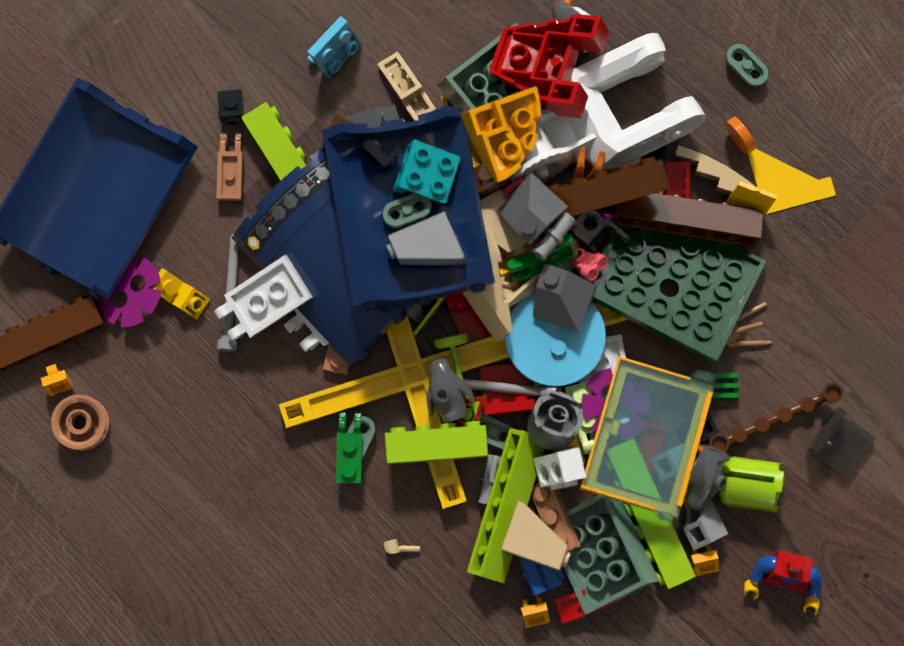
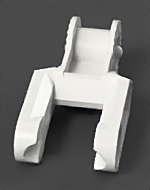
(598, 130)

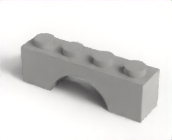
(703, 525)

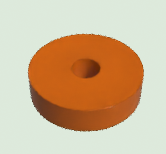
(740, 135)

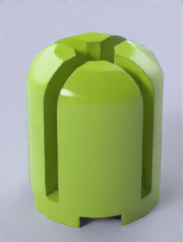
(752, 484)

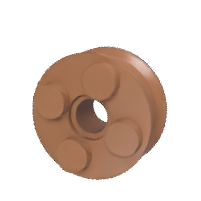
(64, 422)

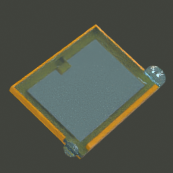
(648, 436)

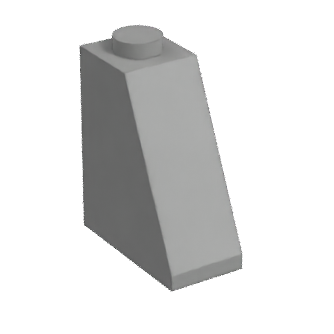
(427, 243)

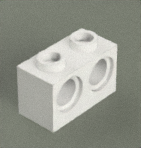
(560, 469)

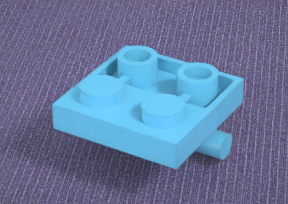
(334, 47)

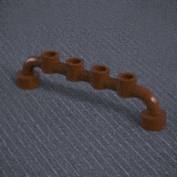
(831, 393)

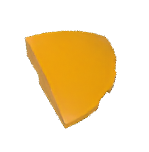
(504, 131)

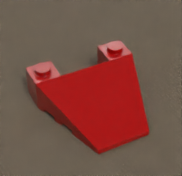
(546, 59)

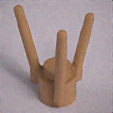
(735, 334)

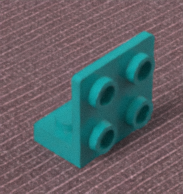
(426, 171)

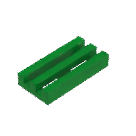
(735, 385)

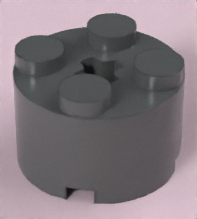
(554, 421)

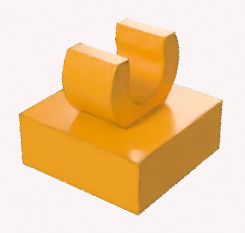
(56, 381)
(705, 562)
(535, 614)

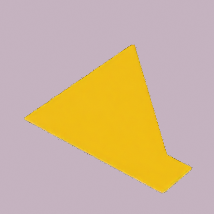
(787, 182)

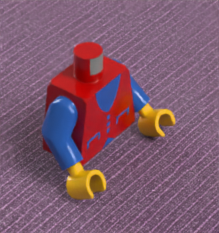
(790, 573)

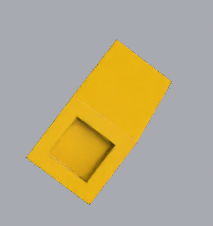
(181, 294)

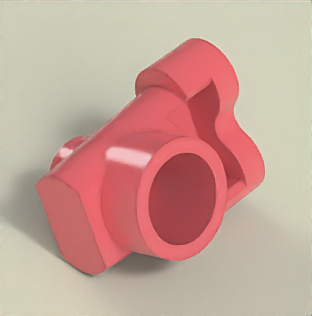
(589, 264)

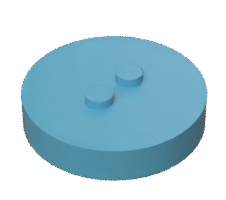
(553, 353)

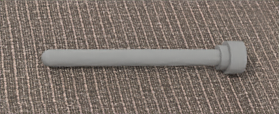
(225, 343)
(511, 388)

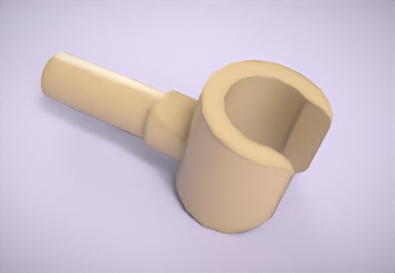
(392, 547)

